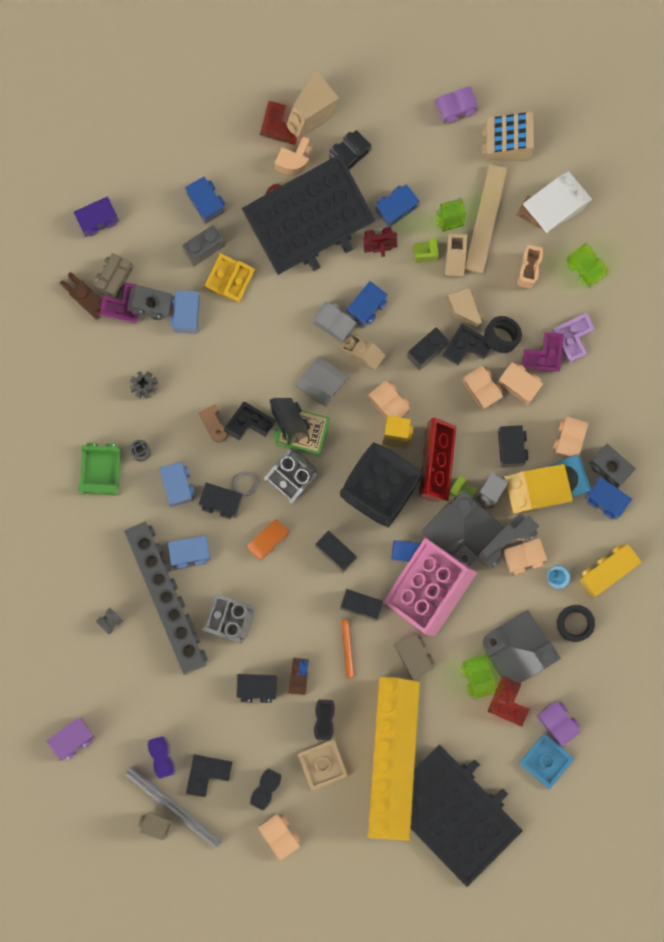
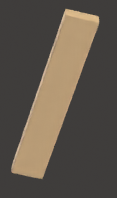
(485, 219)

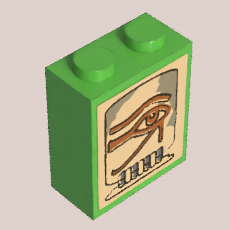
(314, 442)

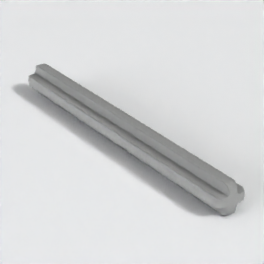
(173, 807)

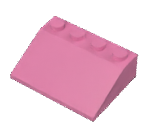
(429, 587)

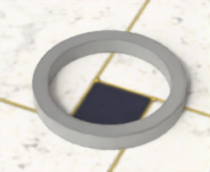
(246, 473)

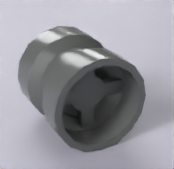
(140, 454)
(109, 621)

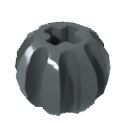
(138, 381)

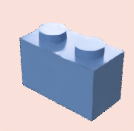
(185, 312)
(176, 484)
(189, 551)

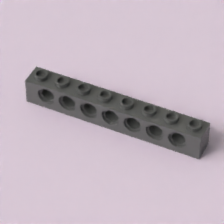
(145, 532)

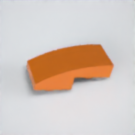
(268, 539)

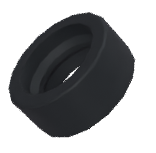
(508, 325)
(590, 623)

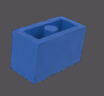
(204, 199)
(397, 205)
(367, 304)
(608, 499)

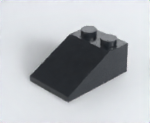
(289, 419)

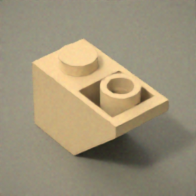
(455, 255)
(463, 307)
(362, 351)

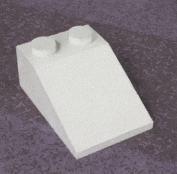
(558, 202)

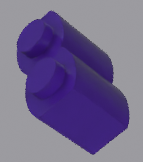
(160, 751)

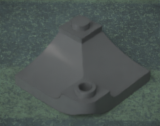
(463, 528)
(518, 529)
(520, 648)

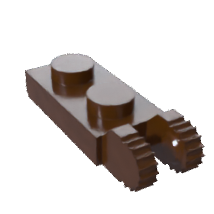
(83, 296)

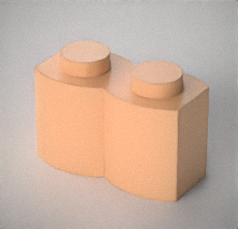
(530, 267)
(482, 387)
(388, 401)
(570, 438)
(524, 556)
(279, 836)

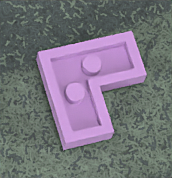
(572, 332)

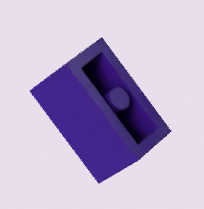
(96, 217)

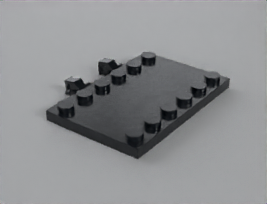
(309, 215)
(458, 817)

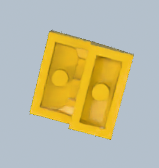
(229, 278)

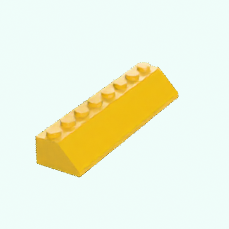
(394, 759)

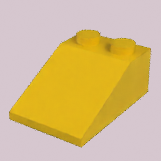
(538, 489)

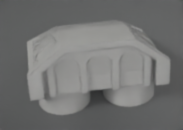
(322, 381)
(292, 474)
(227, 614)

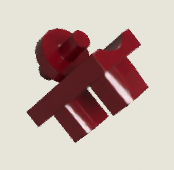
(381, 242)

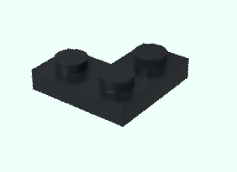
(463, 341)
(246, 418)
(206, 768)

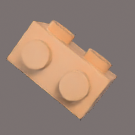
(520, 383)

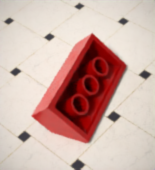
(437, 460)

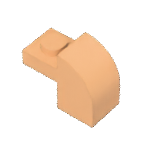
(291, 162)

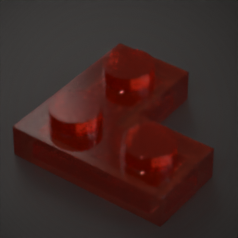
(274, 126)
(504, 705)

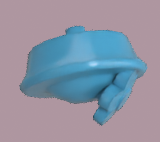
(558, 577)

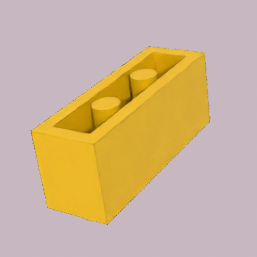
(397, 432)
(609, 570)

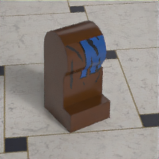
(298, 676)

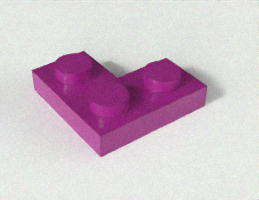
(117, 308)
(549, 358)

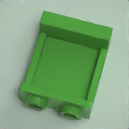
(100, 469)

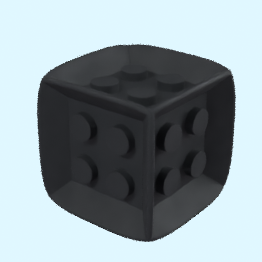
(380, 484)

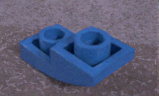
(404, 550)

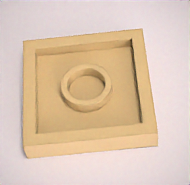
(322, 765)

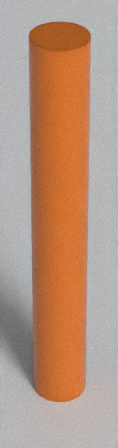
(347, 648)

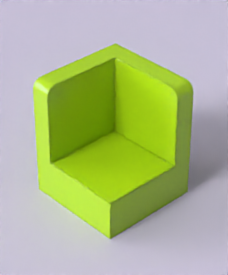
(426, 251)
(461, 484)

